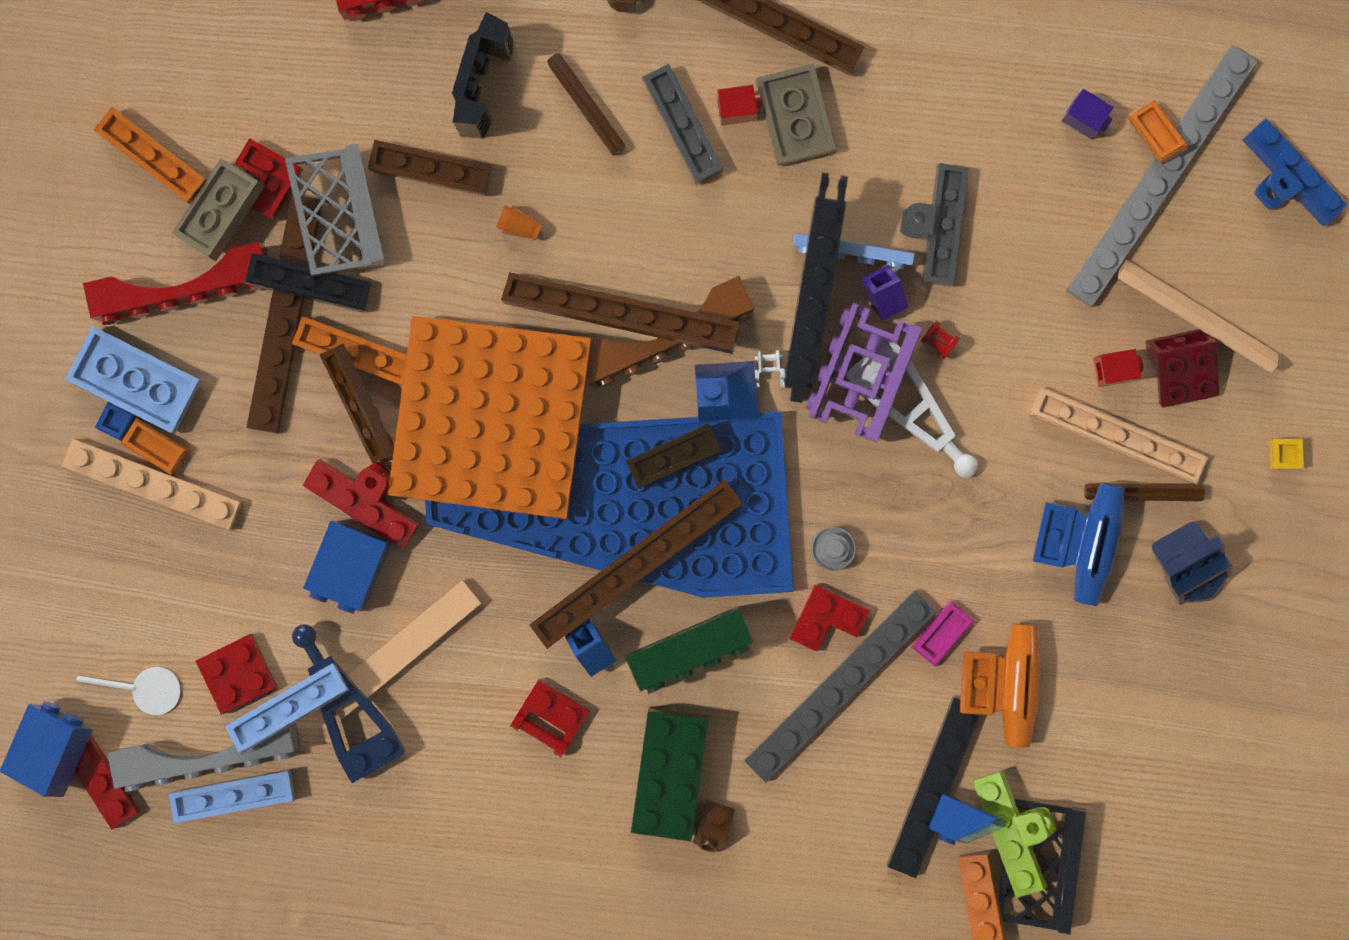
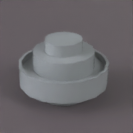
(833, 548)

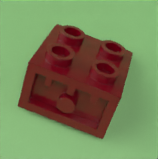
(1185, 367)

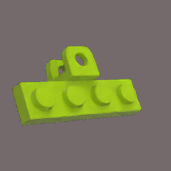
(1018, 835)

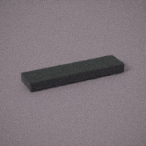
(297, 281)

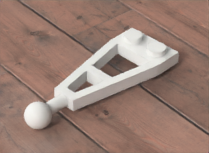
(865, 374)

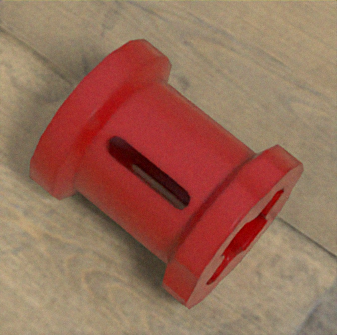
(942, 348)

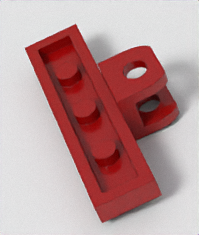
(363, 499)

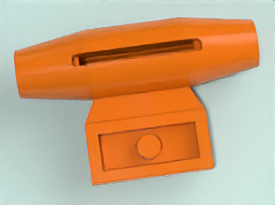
(1006, 684)

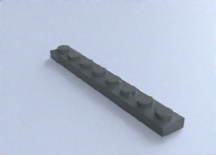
(840, 686)

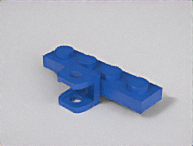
(1291, 175)

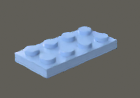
(133, 380)

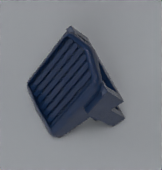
(1192, 563)

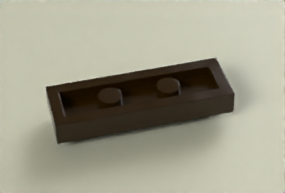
(673, 456)

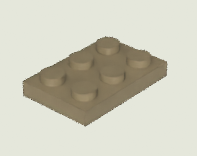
(795, 114)
(218, 209)

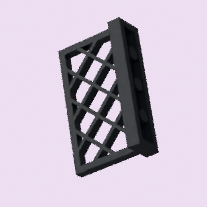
(1067, 872)

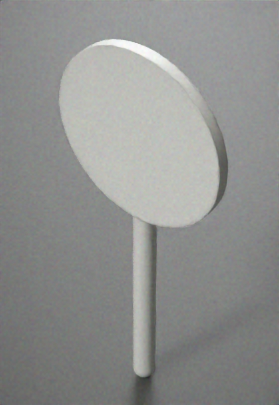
(153, 690)

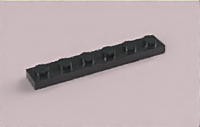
(935, 780)

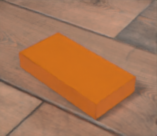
(1158, 132)
(154, 446)

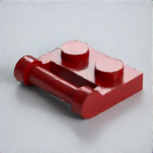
(555, 709)

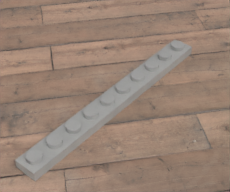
(1159, 178)

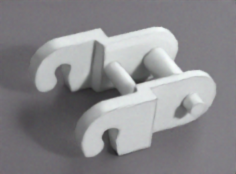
(772, 357)

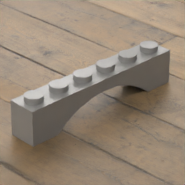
(145, 763)

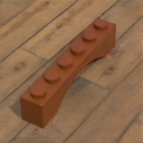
(611, 358)

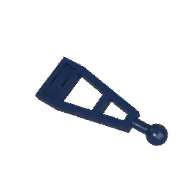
(370, 753)

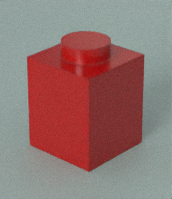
(738, 104)
(1118, 367)

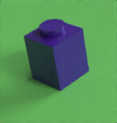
(1088, 114)
(885, 292)

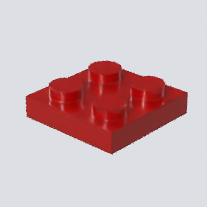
(236, 674)

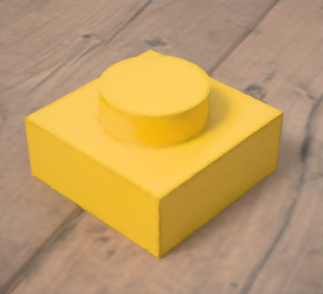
(1286, 454)

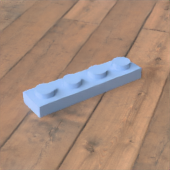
(865, 253)
(287, 708)
(231, 796)

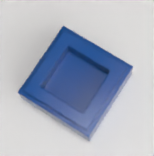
(115, 421)

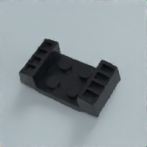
(492, 39)

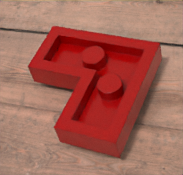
(271, 172)
(826, 609)

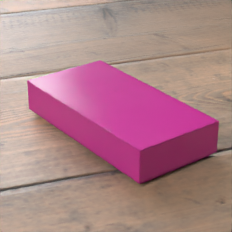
(942, 633)

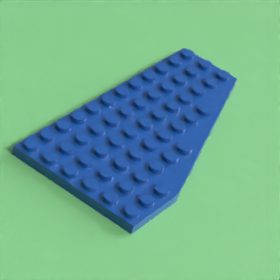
(611, 515)

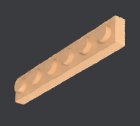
(151, 484)

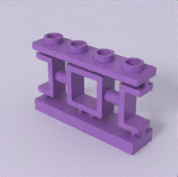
(885, 380)

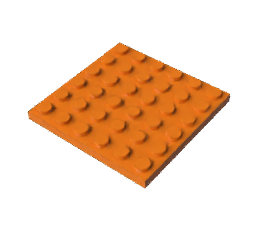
(490, 417)

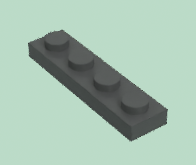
(682, 124)

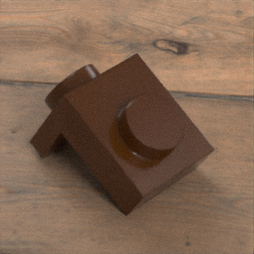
(713, 826)

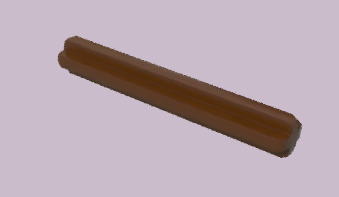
(586, 104)
(1153, 492)

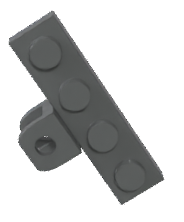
(939, 224)

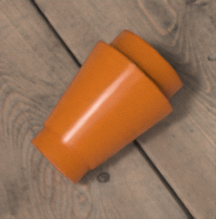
(518, 223)

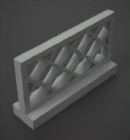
(360, 203)

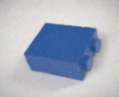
(346, 567)
(46, 749)

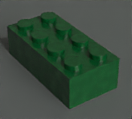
(688, 649)
(669, 774)

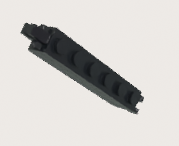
(815, 288)

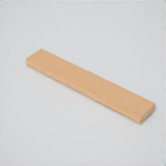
(1198, 316)
(1118, 436)
(411, 642)

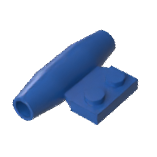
(1089, 542)

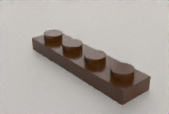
(429, 168)
(357, 403)

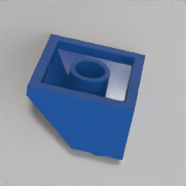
(726, 391)

